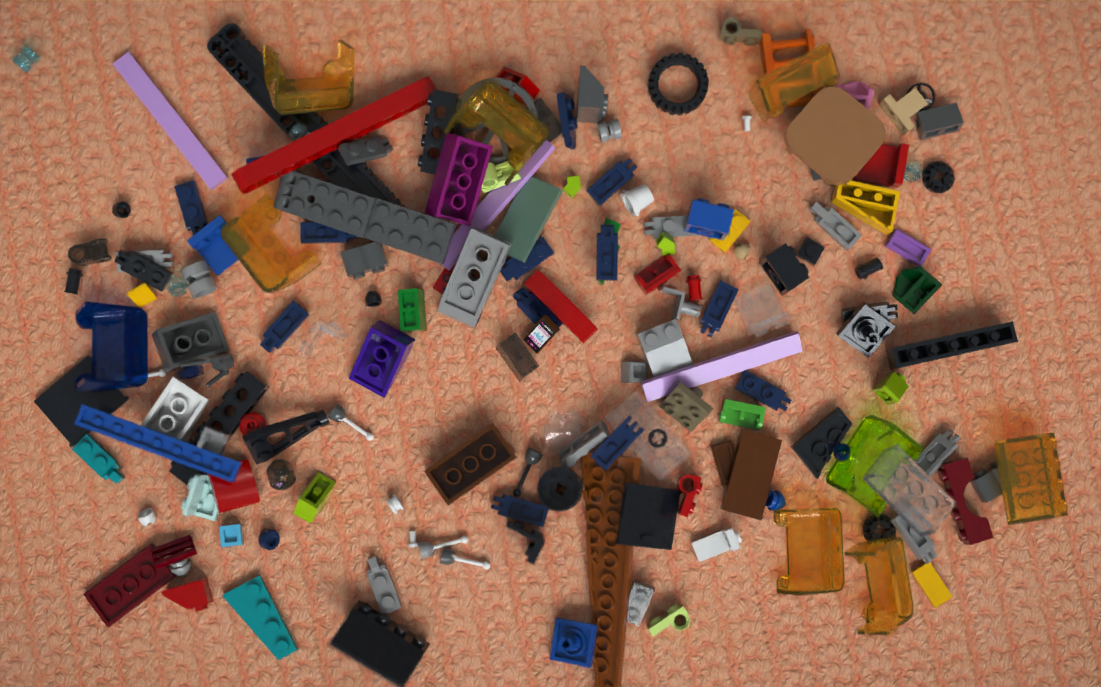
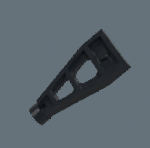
(258, 442)

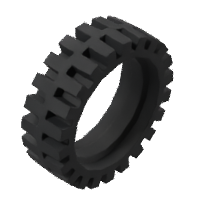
(676, 60)

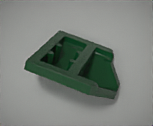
(915, 287)

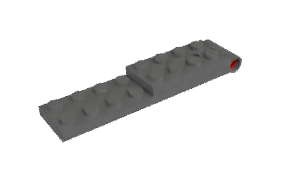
(364, 215)

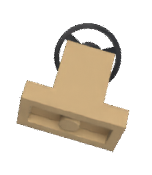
(907, 106)

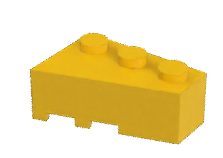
(868, 203)

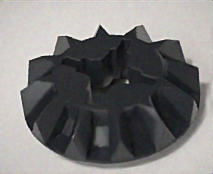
(935, 185)
(871, 524)

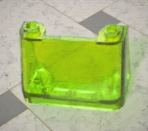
(866, 445)

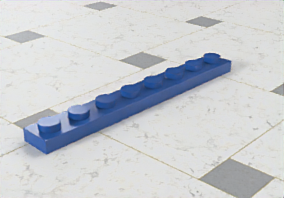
(158, 443)

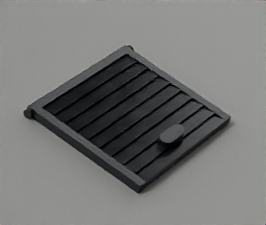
(63, 403)
(647, 516)

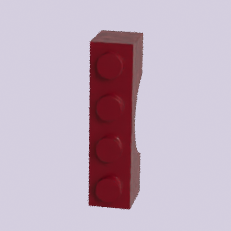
(956, 476)

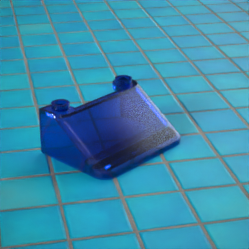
(117, 346)

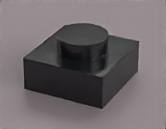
(810, 251)

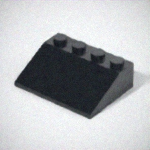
(379, 644)

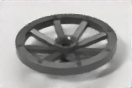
(513, 87)

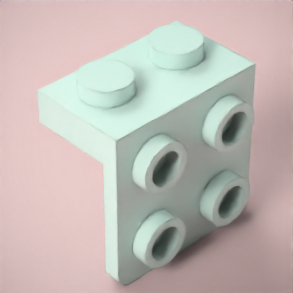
(200, 499)

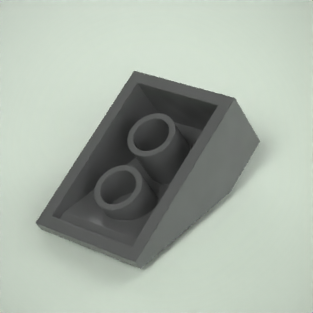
(189, 341)

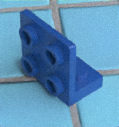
(213, 247)

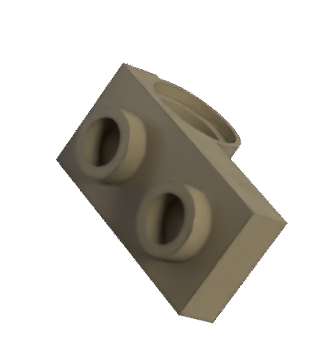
(747, 36)

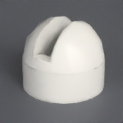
(146, 516)

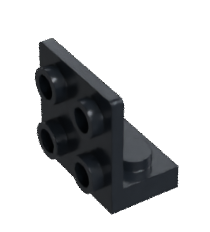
(534, 548)

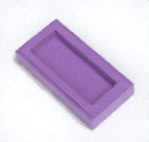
(908, 247)

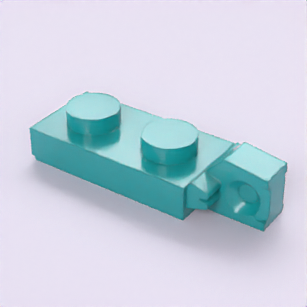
(98, 459)

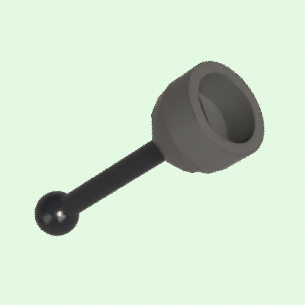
(532, 457)

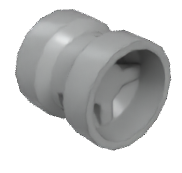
(613, 127)

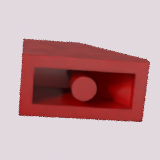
(522, 80)
(191, 595)

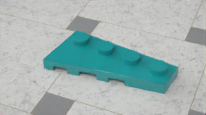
(261, 614)

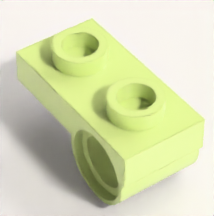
(497, 175)
(658, 624)

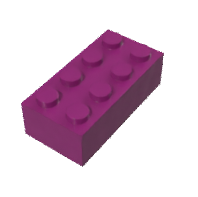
(458, 179)

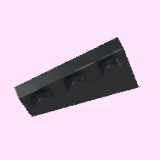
(819, 442)

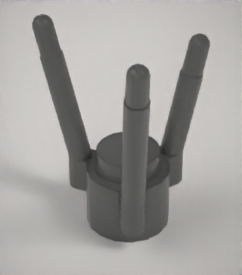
(219, 362)

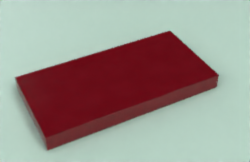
(128, 587)

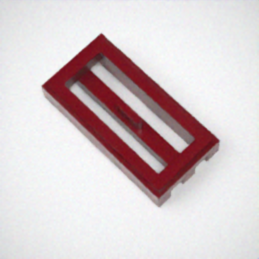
(173, 549)

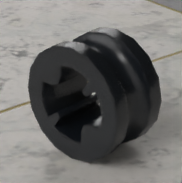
(663, 440)

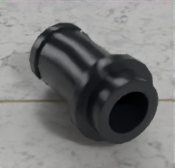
(868, 268)
(73, 281)

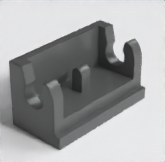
(938, 121)

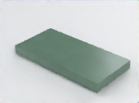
(528, 216)

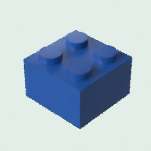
(709, 219)

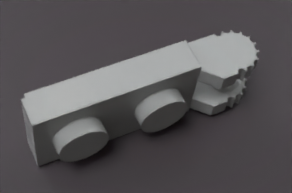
(583, 444)

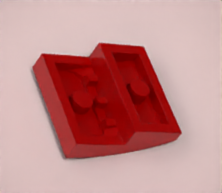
(237, 494)

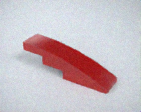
(561, 306)

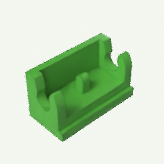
(742, 414)

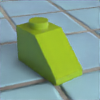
(891, 387)
(314, 497)

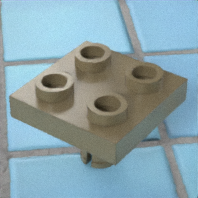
(686, 406)

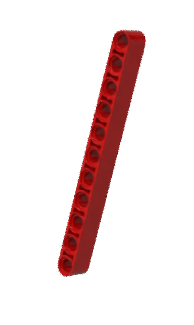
(332, 135)

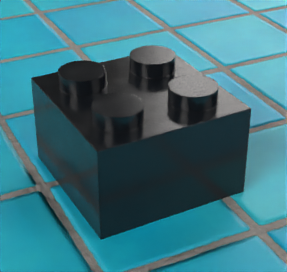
(784, 269)

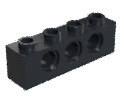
(435, 100)

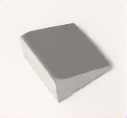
(633, 372)

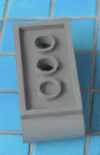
(464, 294)

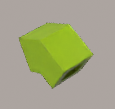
(573, 186)
(666, 243)

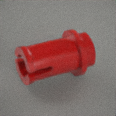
(694, 287)

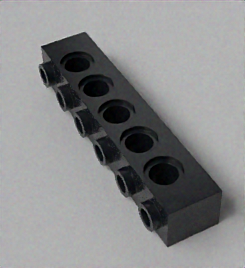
(951, 345)
(255, 389)

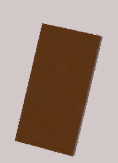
(751, 474)

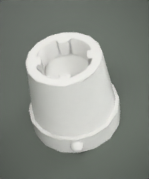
(637, 199)

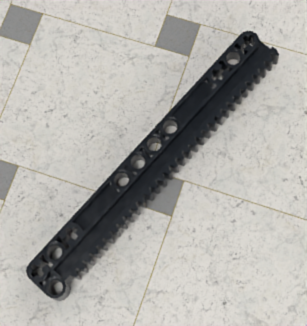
(251, 62)

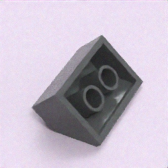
(591, 98)

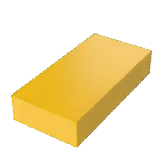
(931, 584)

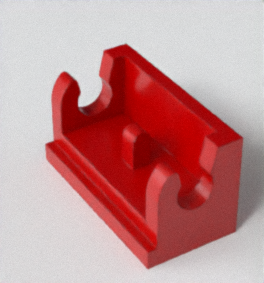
(657, 274)

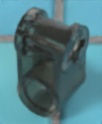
(94, 252)

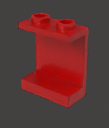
(885, 166)

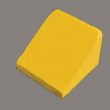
(142, 294)

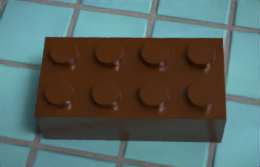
(470, 464)

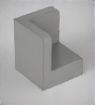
(213, 440)

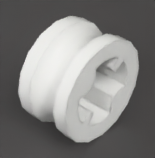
(395, 503)

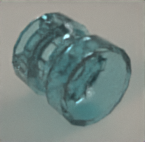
(25, 58)

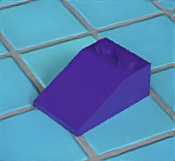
(381, 358)

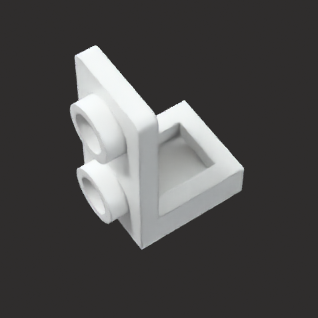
(716, 544)

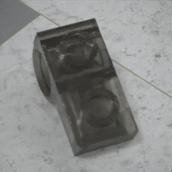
(548, 119)
(639, 600)

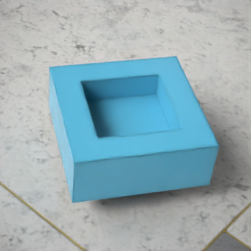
(231, 535)

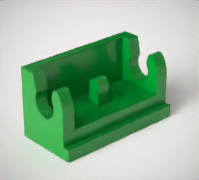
(412, 310)

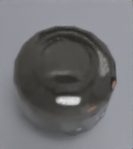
(281, 474)

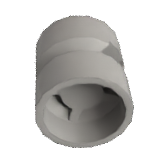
(198, 277)

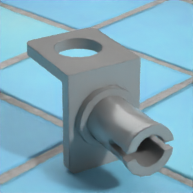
(680, 305)

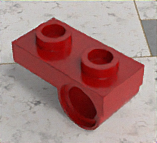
(687, 505)

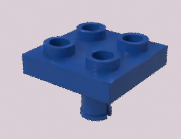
(573, 642)

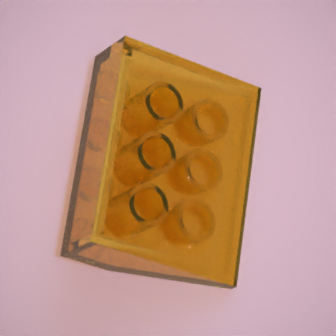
(1031, 478)

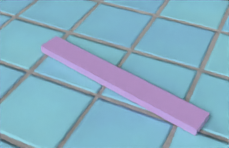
(170, 121)
(494, 204)
(723, 365)

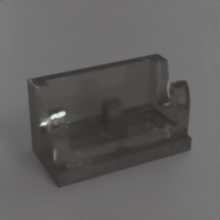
(517, 357)

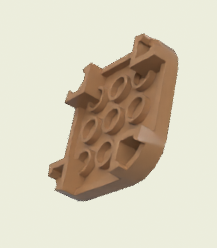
(835, 135)

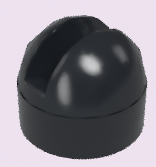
(121, 205)
(373, 299)

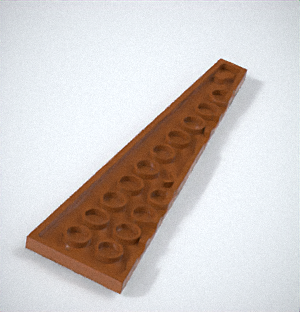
(607, 562)

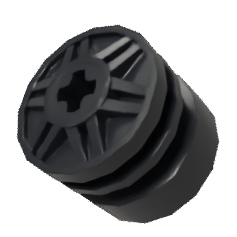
(549, 483)

